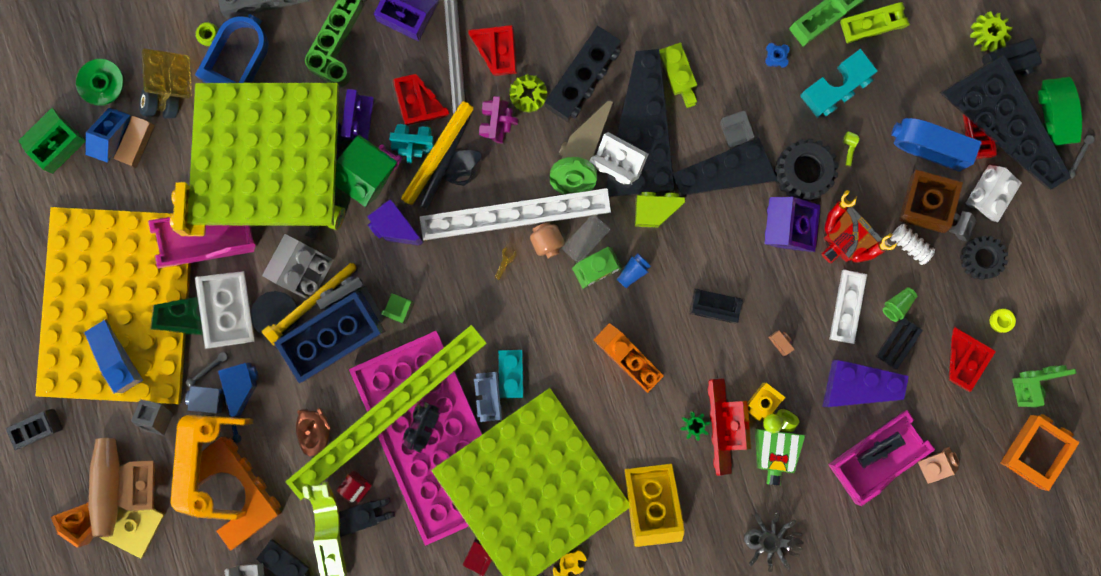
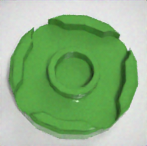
(573, 175)

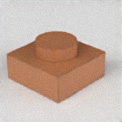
(782, 342)

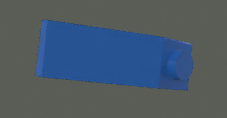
(112, 358)

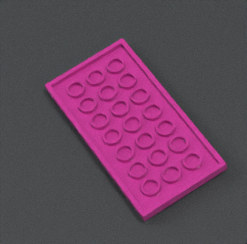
(454, 429)

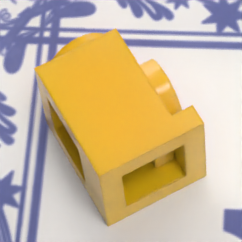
(767, 392)

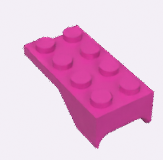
(217, 243)
(869, 482)

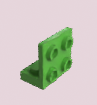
(1028, 388)

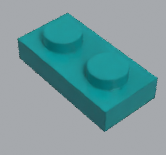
(510, 373)

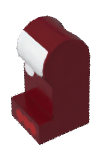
(354, 487)

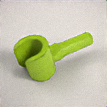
(852, 140)

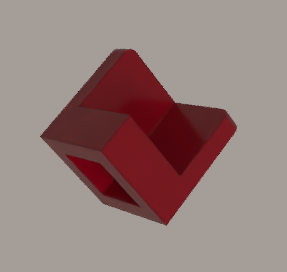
(477, 559)

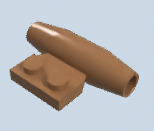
(117, 487)

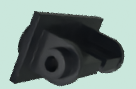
(416, 434)

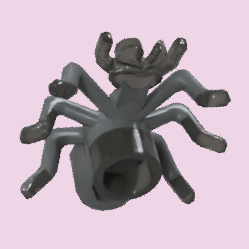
(770, 543)

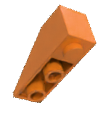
(628, 357)

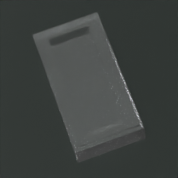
(586, 238)

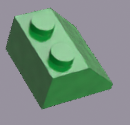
(363, 170)

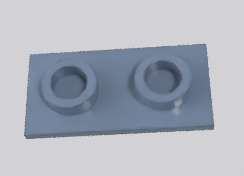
(488, 386)

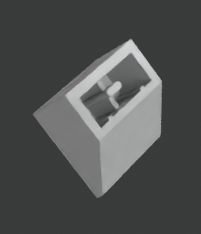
(297, 267)

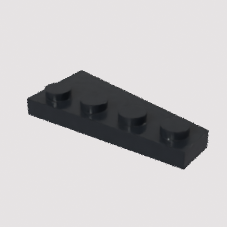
(731, 169)

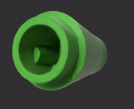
(900, 304)

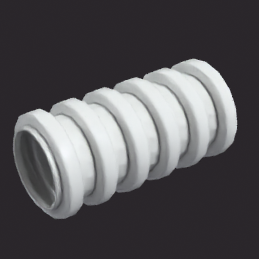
(914, 245)

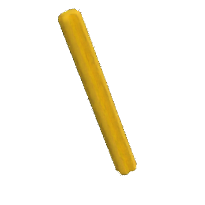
(437, 153)

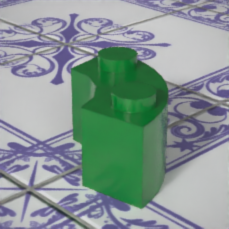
(1061, 110)

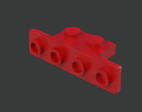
(729, 426)

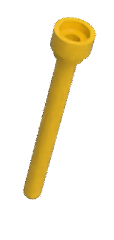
(275, 332)

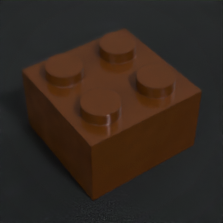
(930, 201)

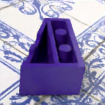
(861, 384)

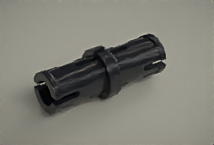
(880, 450)

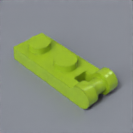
(874, 22)

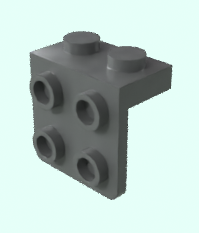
(349, 286)

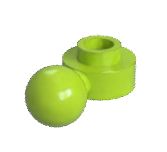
(781, 421)

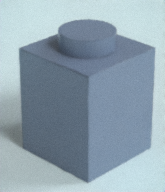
(204, 399)

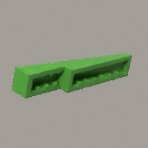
(821, 18)

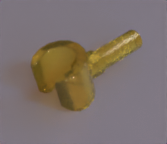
(504, 263)

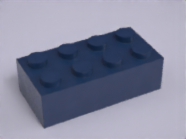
(329, 336)

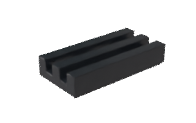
(910, 327)

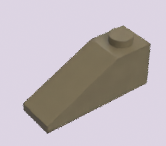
(586, 137)

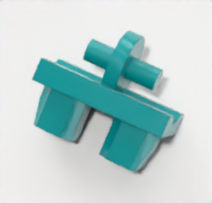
(409, 144)

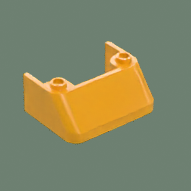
(185, 494)

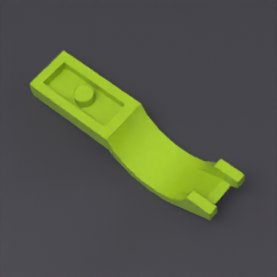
(327, 529)

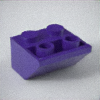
(406, 16)

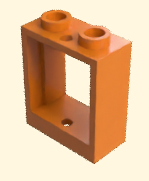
(1025, 435)

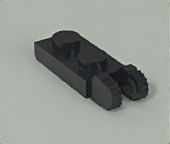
(363, 516)

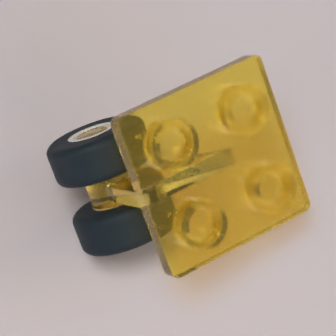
(164, 81)

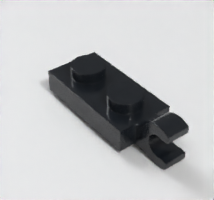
(281, 561)

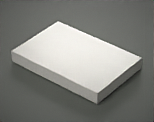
(224, 309)

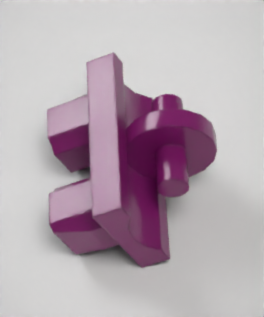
(500, 119)

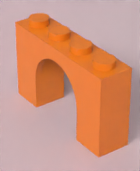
(258, 506)

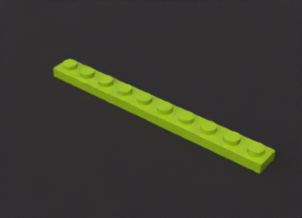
(387, 411)

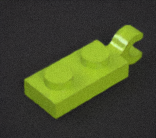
(679, 73)

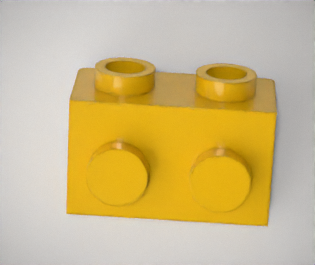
(179, 218)

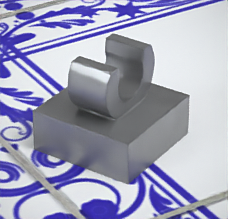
(964, 226)

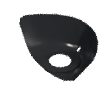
(463, 164)

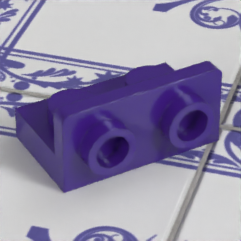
(356, 116)

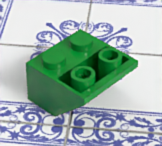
(51, 141)

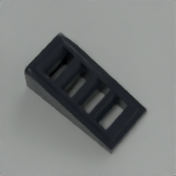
(48, 423)

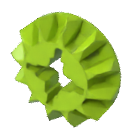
(525, 103)

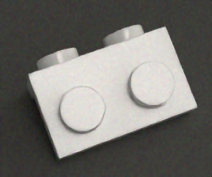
(619, 159)
(994, 192)

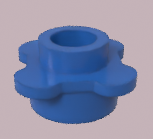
(772, 60)

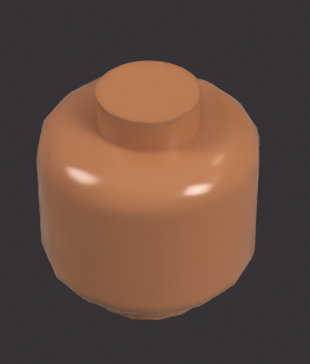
(547, 240)

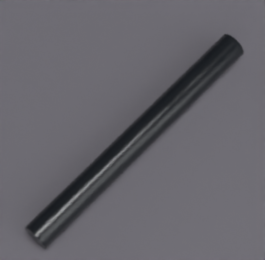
(440, 171)

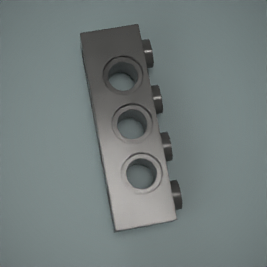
(240, 8)

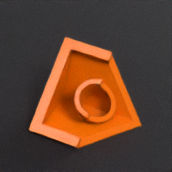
(74, 525)

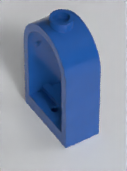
(205, 70)
(935, 143)

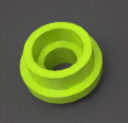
(201, 31)

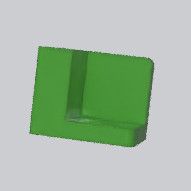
(398, 308)

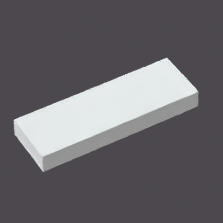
(848, 306)

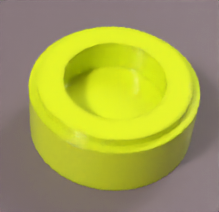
(1002, 320)

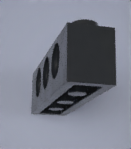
(599, 41)

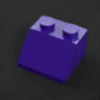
(792, 224)
(392, 225)

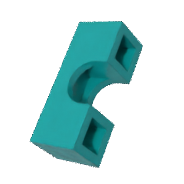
(856, 72)

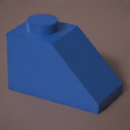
(106, 134)
(238, 386)

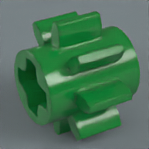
(700, 430)

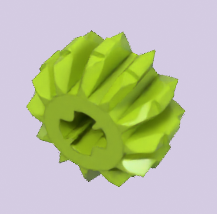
(996, 25)

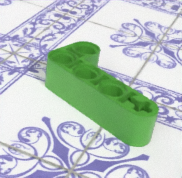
(339, 35)

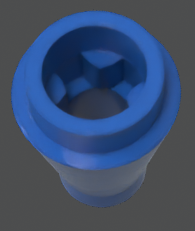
(634, 270)

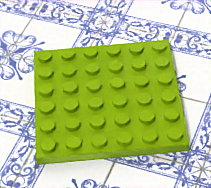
(264, 154)
(531, 488)

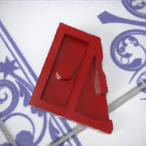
(497, 48)
(417, 101)
(967, 359)

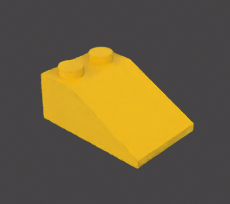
(654, 505)

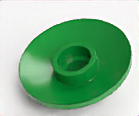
(92, 74)

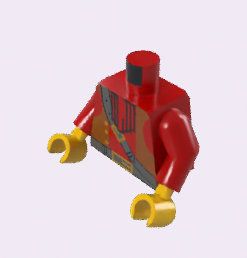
(851, 235)

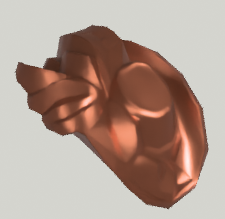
(312, 431)

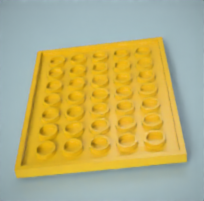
(107, 270)

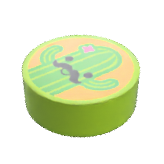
(339, 214)

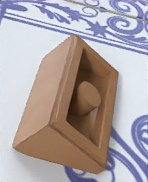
(134, 141)

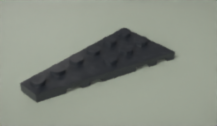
(1002, 110)
(645, 127)

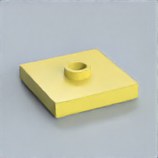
(135, 530)

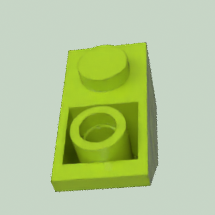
(655, 210)

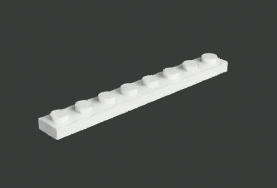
(515, 214)

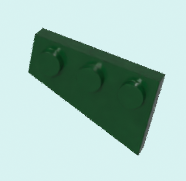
(177, 317)

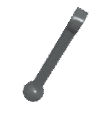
(1089, 139)
(222, 357)

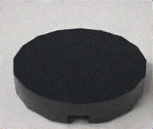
(272, 309)

